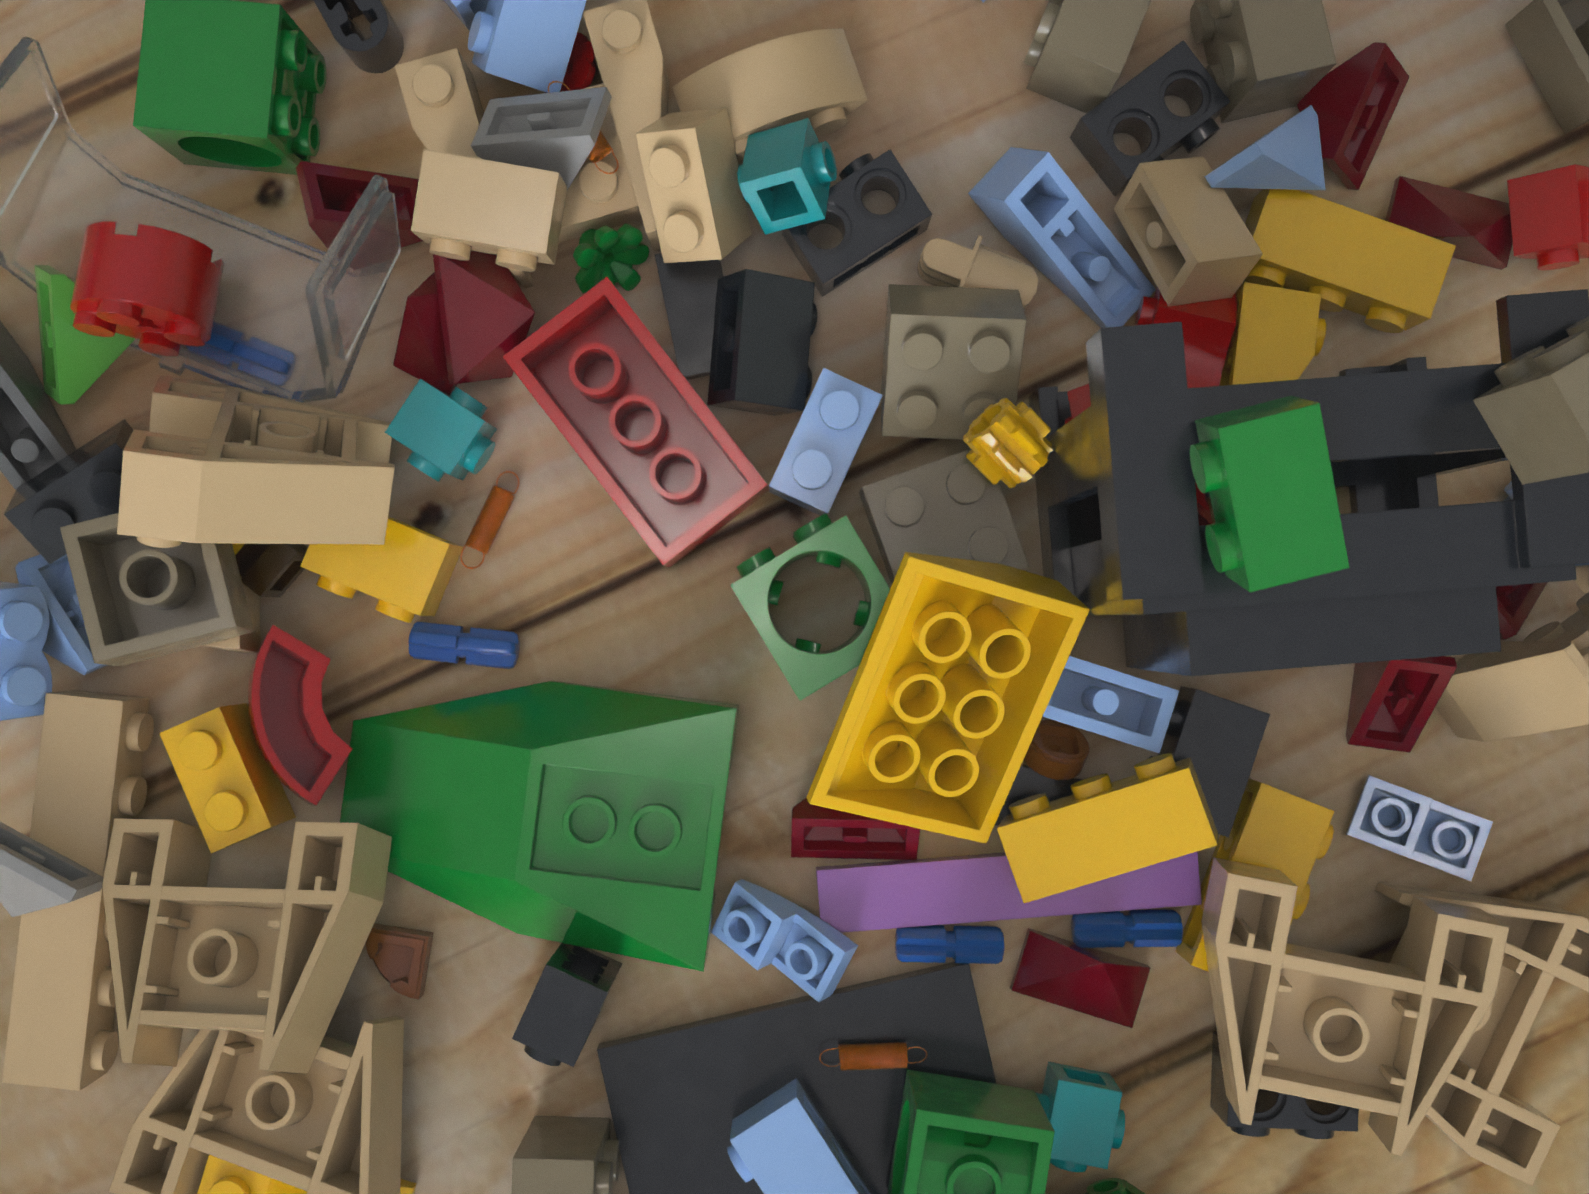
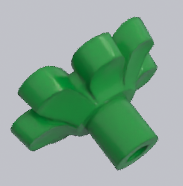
(610, 255)

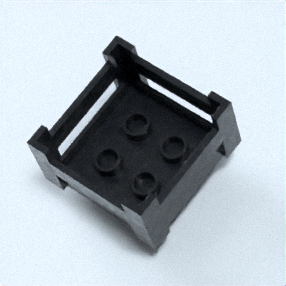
(1420, 574)

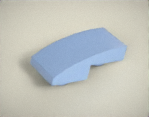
(1419, 828)
(780, 933)

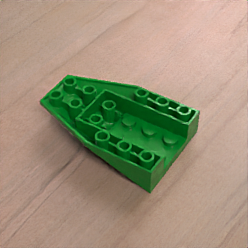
(557, 811)

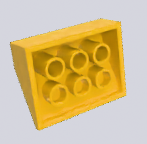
(948, 695)

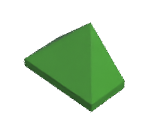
(69, 356)

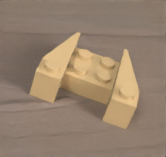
(448, 111)
(253, 471)
(1526, 685)
(236, 953)
(1337, 1021)
(1471, 1103)
(309, 1130)

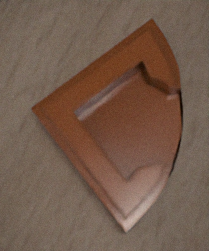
(401, 957)

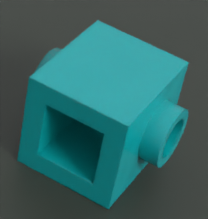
(787, 176)
(443, 432)
(1084, 1116)

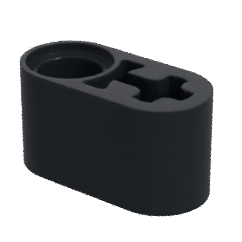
(372, 55)

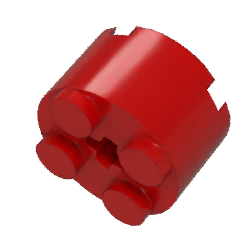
(146, 287)

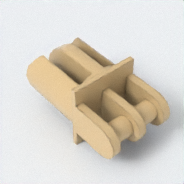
(982, 267)

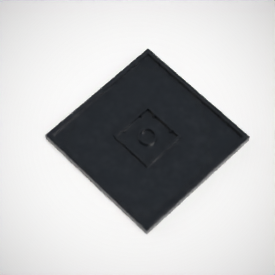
(685, 1083)

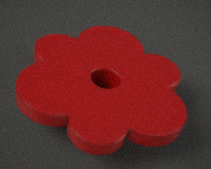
(581, 65)

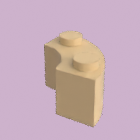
(779, 84)

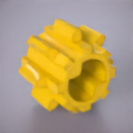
(1008, 443)

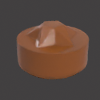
(1057, 750)

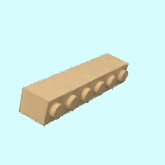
(63, 969)

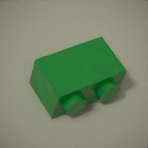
(1269, 493)

